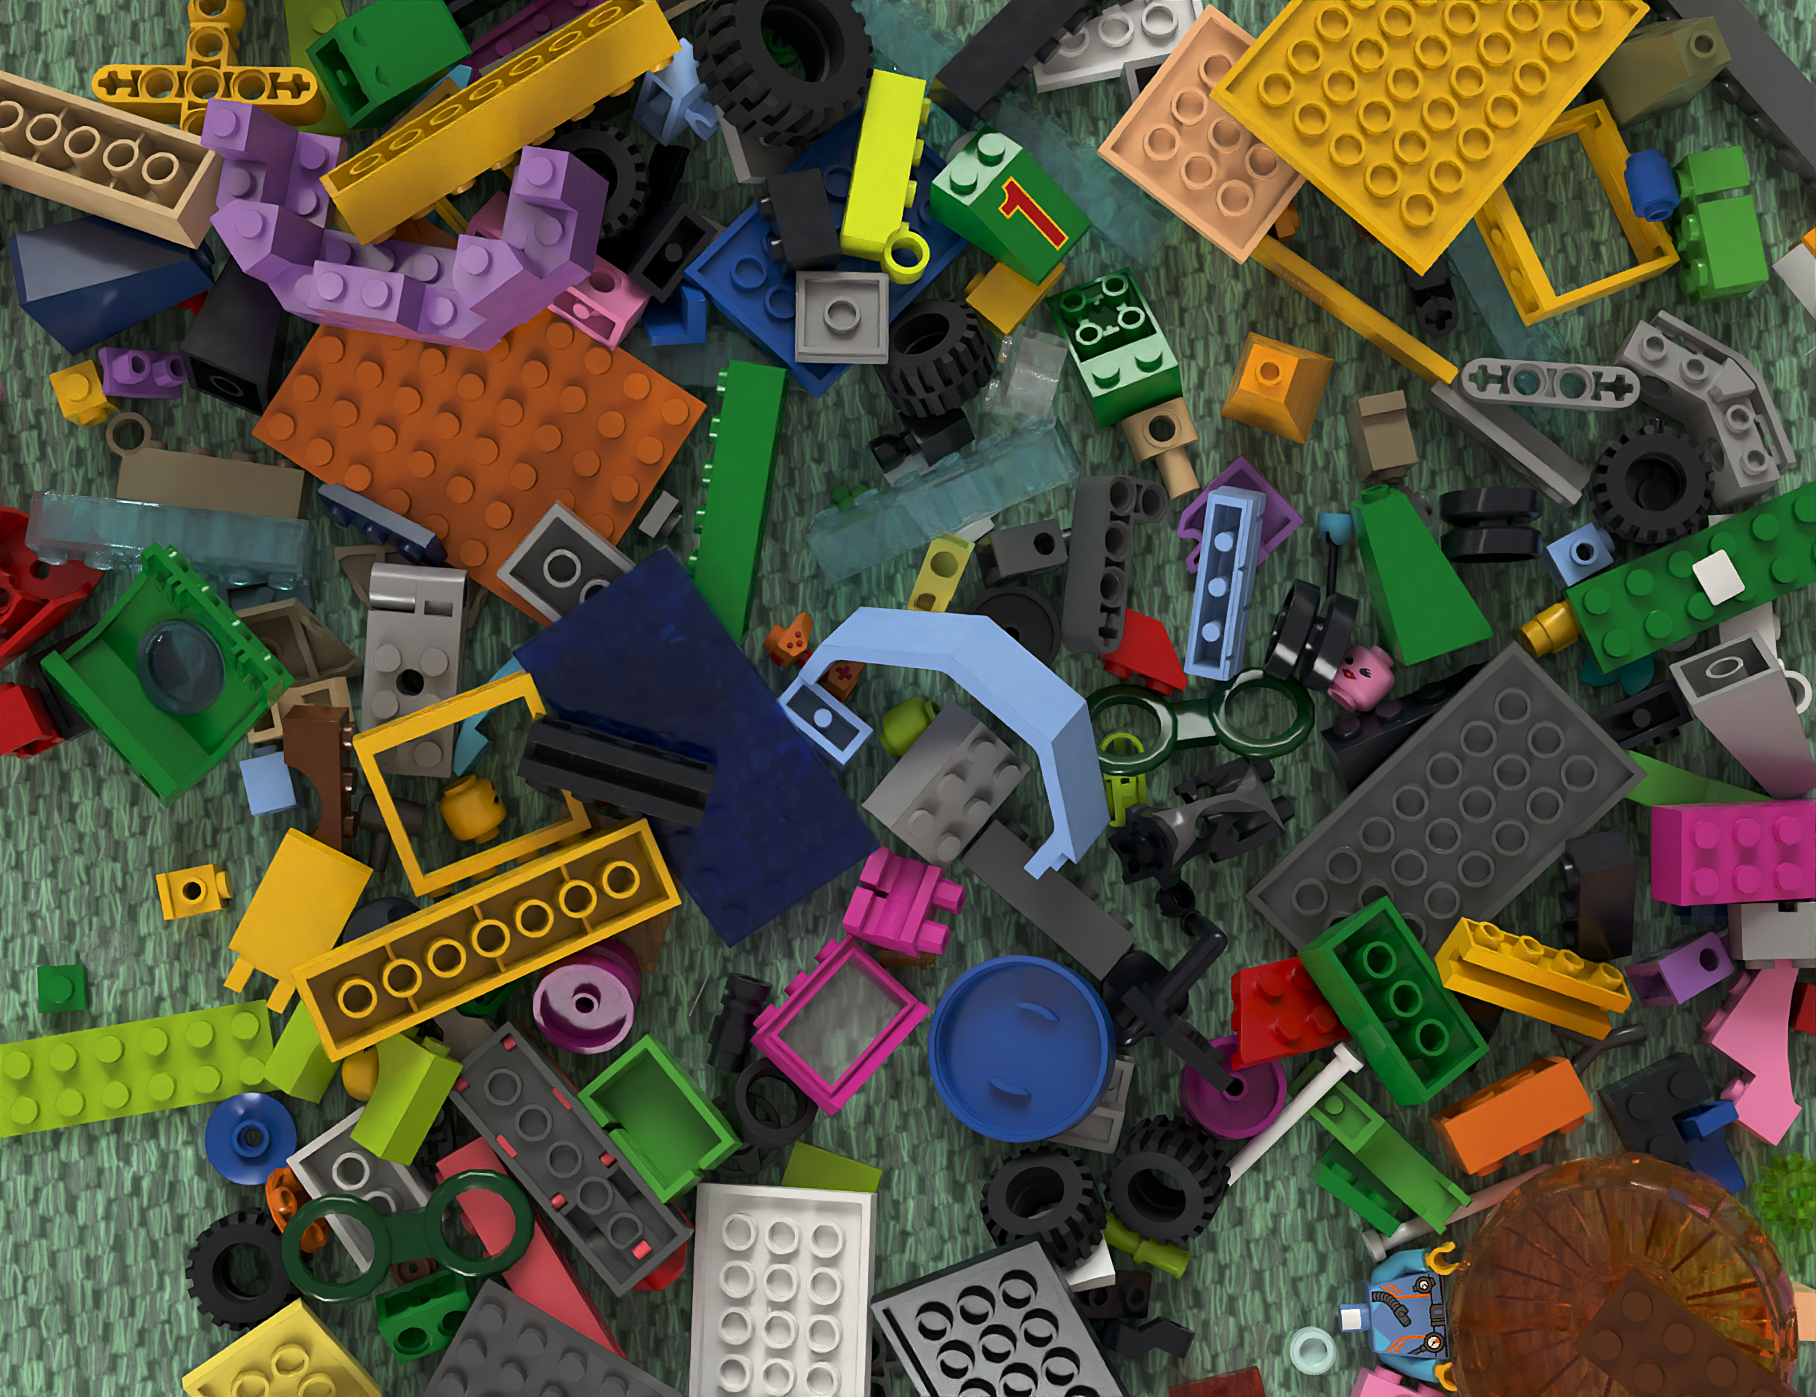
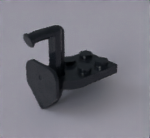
(1149, 999)

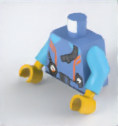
(1406, 1314)

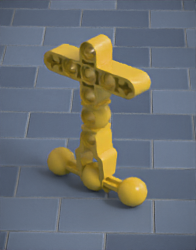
(287, 91)

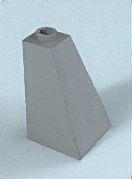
(1750, 710)

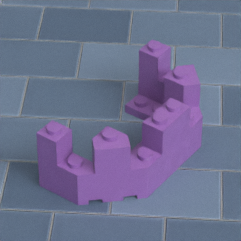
(282, 233)

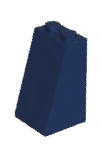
(102, 278)

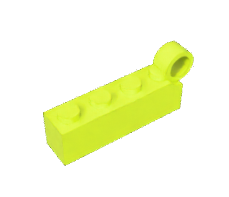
(881, 175)

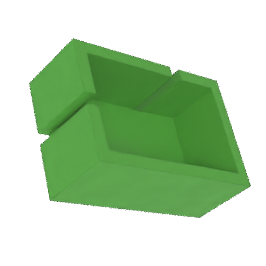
(1715, 234)
(665, 1116)

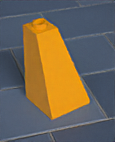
(1277, 387)

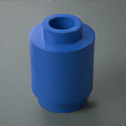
(1651, 185)

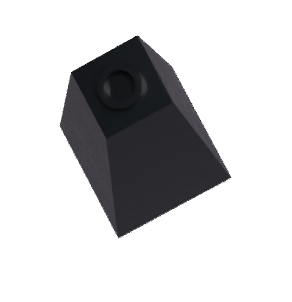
(237, 342)

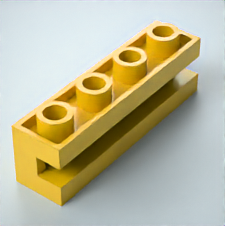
(1531, 978)

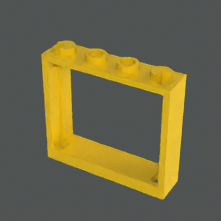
(1515, 253)
(436, 717)

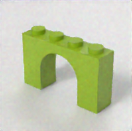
(408, 1092)

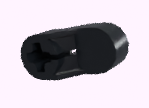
(1435, 312)
(1137, 1340)

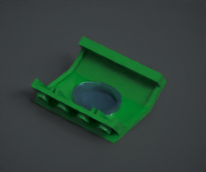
(169, 676)

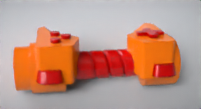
(789, 647)

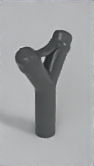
(1593, 1047)

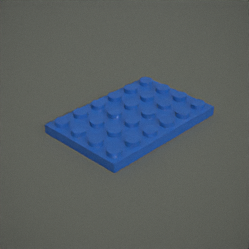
(751, 291)

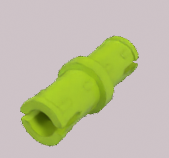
(1165, 1257)

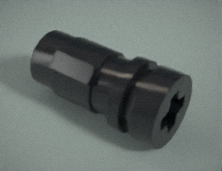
(735, 1025)

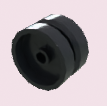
(1490, 525)
(1027, 616)
(1318, 638)

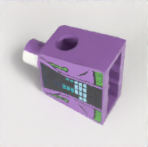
(1681, 968)

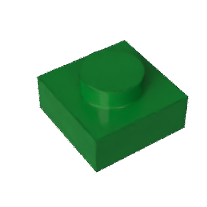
(63, 988)

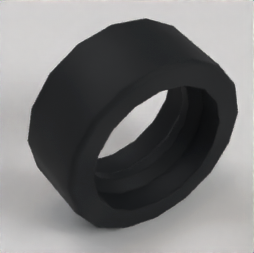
(748, 1127)

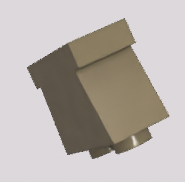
(1381, 438)

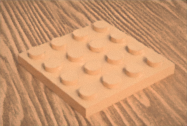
(1197, 153)

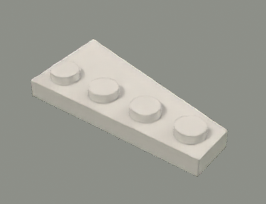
(1117, 36)

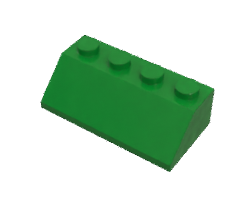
(1393, 1002)

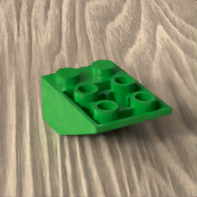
(387, 58)
(1115, 347)

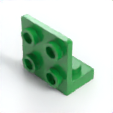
(1358, 1187)

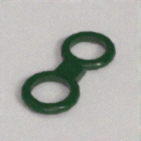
(1202, 721)
(407, 1236)

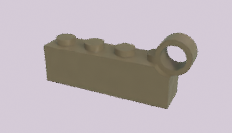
(205, 481)

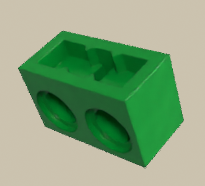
(424, 1313)

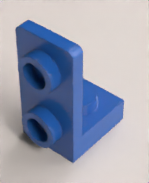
(1703, 1135)

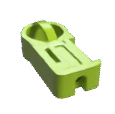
(1123, 791)

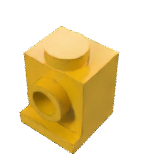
(174, 895)

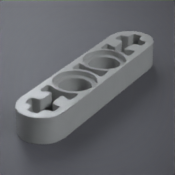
(1548, 379)

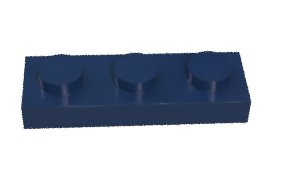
(382, 525)

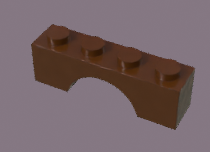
(319, 745)

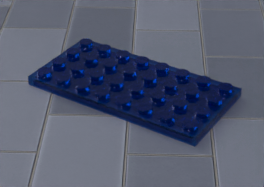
(667, 673)

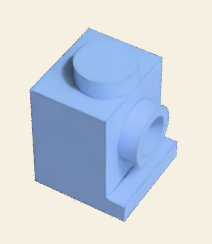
(1563, 562)

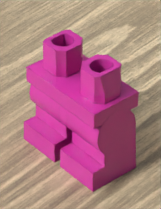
(901, 903)

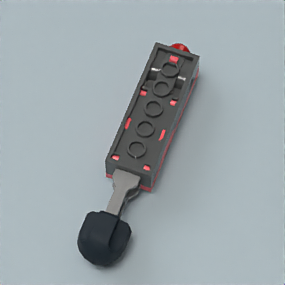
(553, 1142)

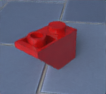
(1147, 654)

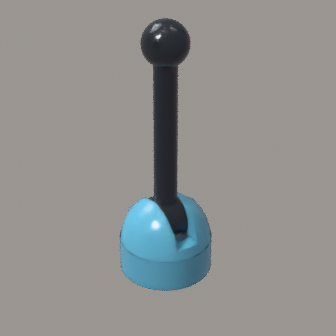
(1334, 530)

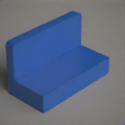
(678, 319)

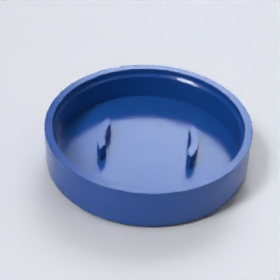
(1021, 1048)

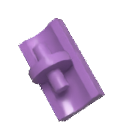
(142, 373)

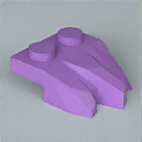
(1279, 516)

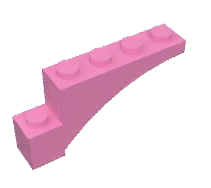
(1754, 1038)

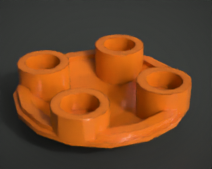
(285, 1197)

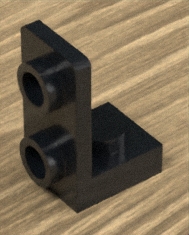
(1123, 1300)

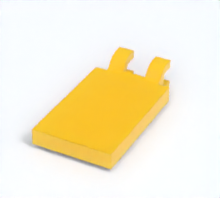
(295, 913)

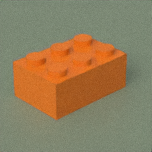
(1512, 1115)

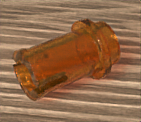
(891, 958)

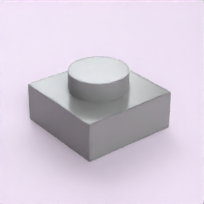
(662, 518)

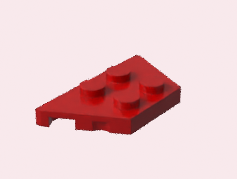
(1280, 1014)

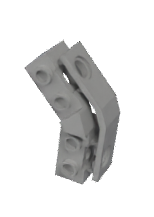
(1716, 399)

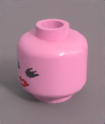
(1362, 678)

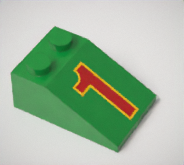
(1007, 206)

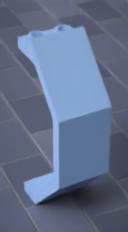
(1011, 687)

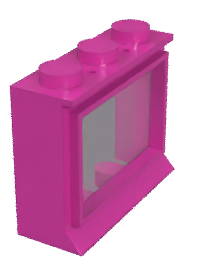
(837, 1024)

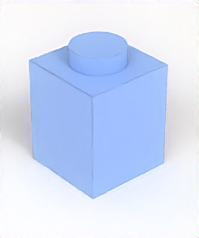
(271, 782)

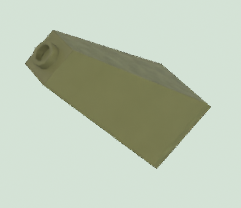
(1659, 69)

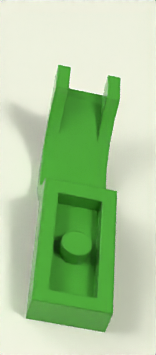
(1677, 786)
(1383, 1150)

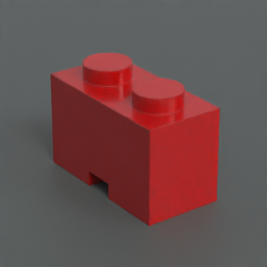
(25, 722)

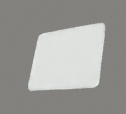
(1718, 577)

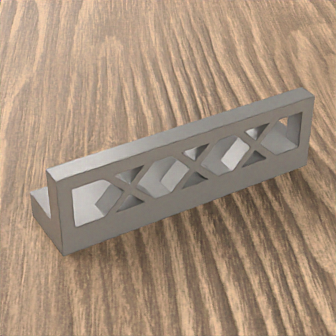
(1512, 443)

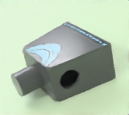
(1011, 554)

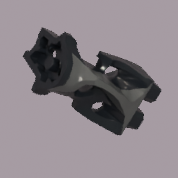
(1169, 833)

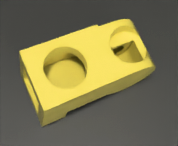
(940, 573)

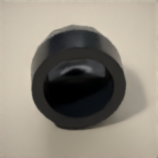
(885, 453)
(1184, 897)

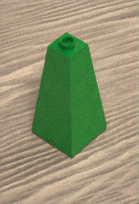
(1411, 584)

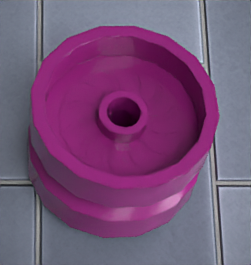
(589, 998)
(1236, 1116)

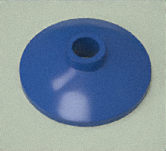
(228, 1143)

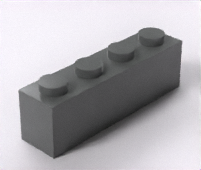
(1052, 902)

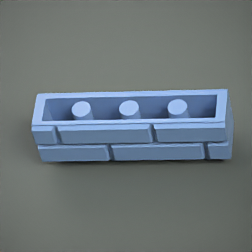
(1224, 582)

